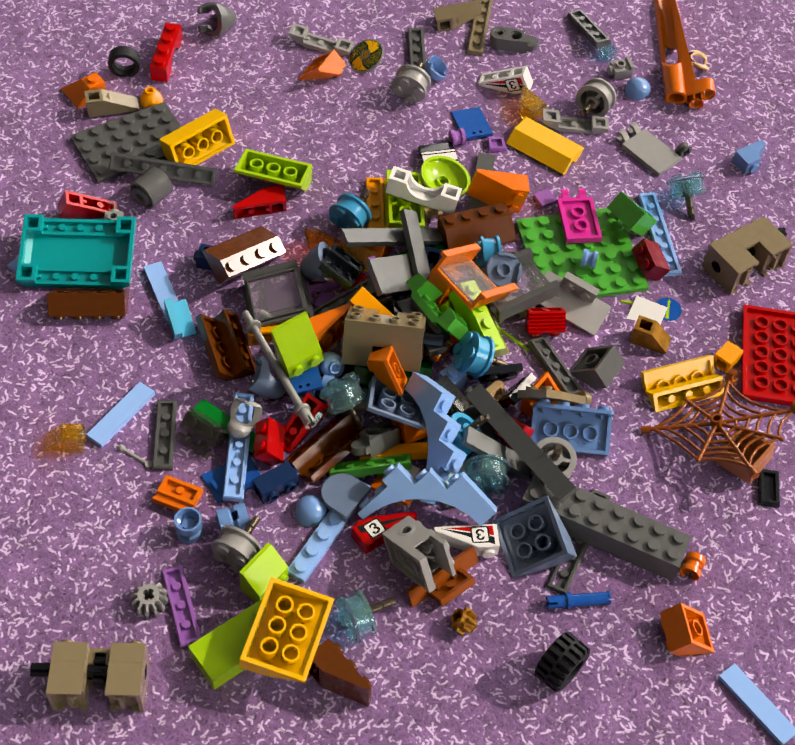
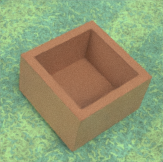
(759, 460)

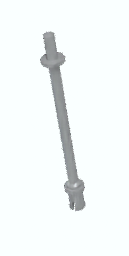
(302, 409)

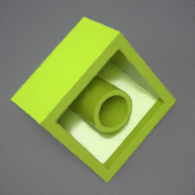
(259, 570)

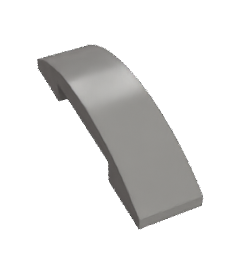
(311, 41)
(574, 125)

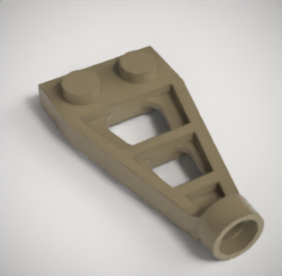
(547, 393)

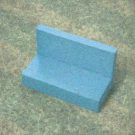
(179, 318)

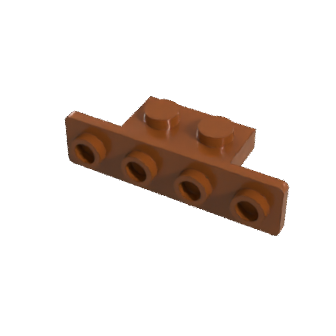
(447, 586)

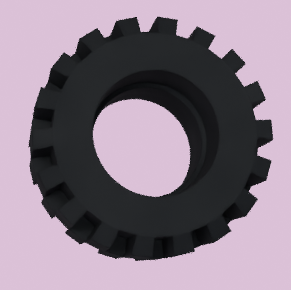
(562, 661)

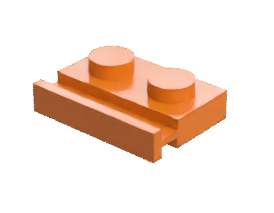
(177, 494)

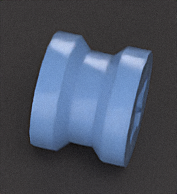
(589, 258)

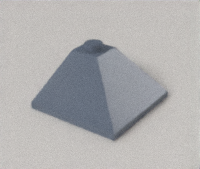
(387, 403)
(534, 538)

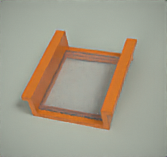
(467, 279)

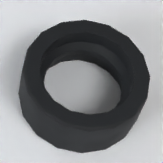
(124, 52)

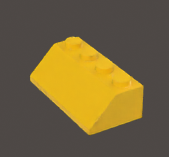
(198, 139)

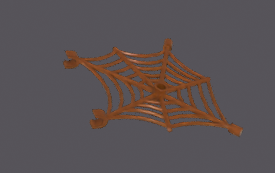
(717, 424)

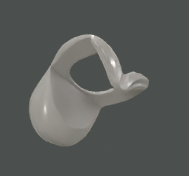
(235, 427)

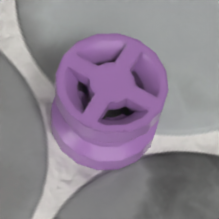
(457, 137)

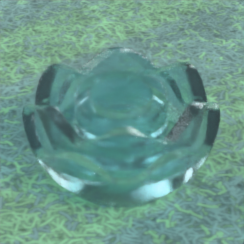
(607, 52)

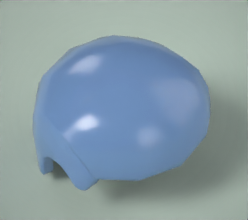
(435, 68)
(637, 88)
(310, 511)

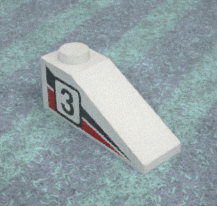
(507, 80)
(482, 538)

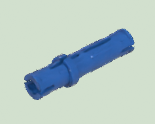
(575, 600)

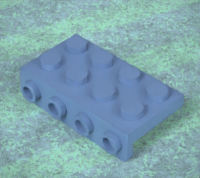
(581, 426)

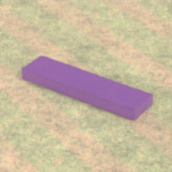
(181, 606)

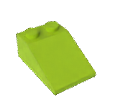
(296, 345)

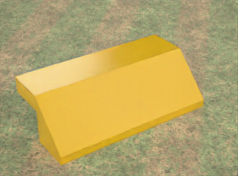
(544, 145)
(687, 379)

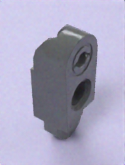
(512, 40)
(376, 439)

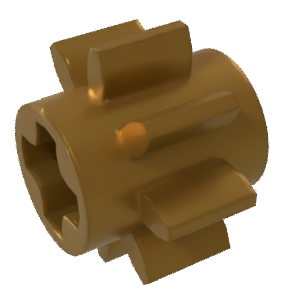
(464, 620)

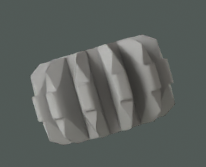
(148, 606)

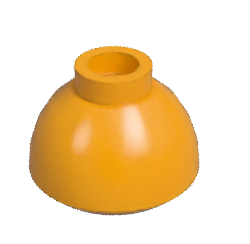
(150, 97)

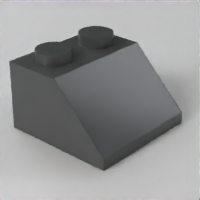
(598, 366)

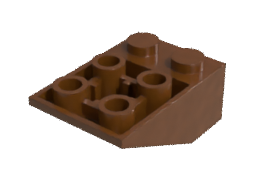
(338, 674)

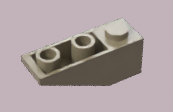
(455, 15)
(105, 102)

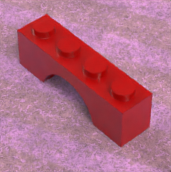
(162, 60)

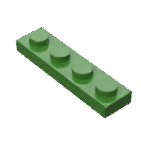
(371, 466)

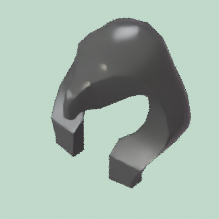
(223, 16)

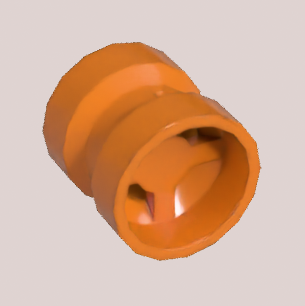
(693, 564)

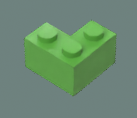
(634, 217)

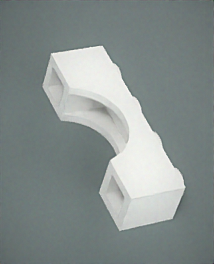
(404, 186)

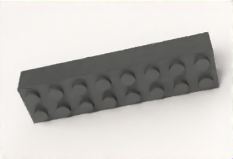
(616, 529)

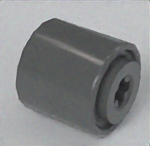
(151, 187)

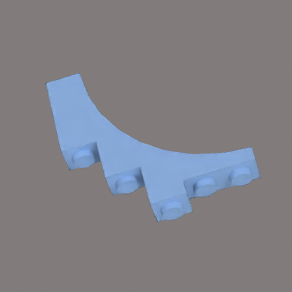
(441, 429)
(401, 486)

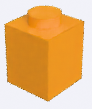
(727, 356)

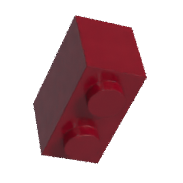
(650, 259)

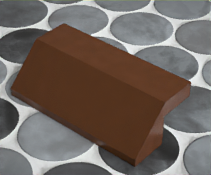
(226, 345)
(325, 448)

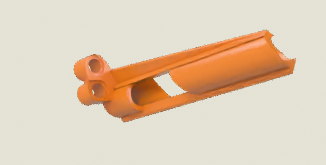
(678, 78)

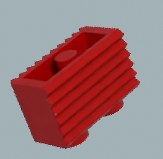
(545, 321)
(269, 441)

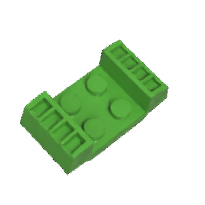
(424, 295)

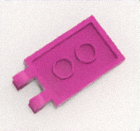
(578, 217)

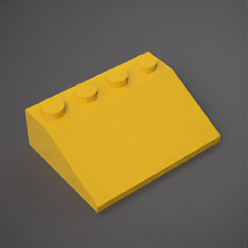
(286, 631)

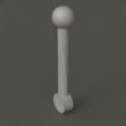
(121, 448)

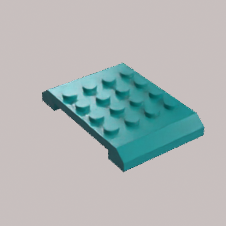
(76, 252)

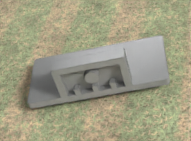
(579, 302)

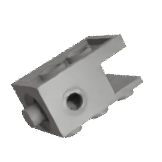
(418, 552)

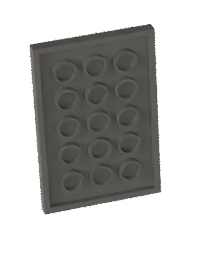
(130, 135)

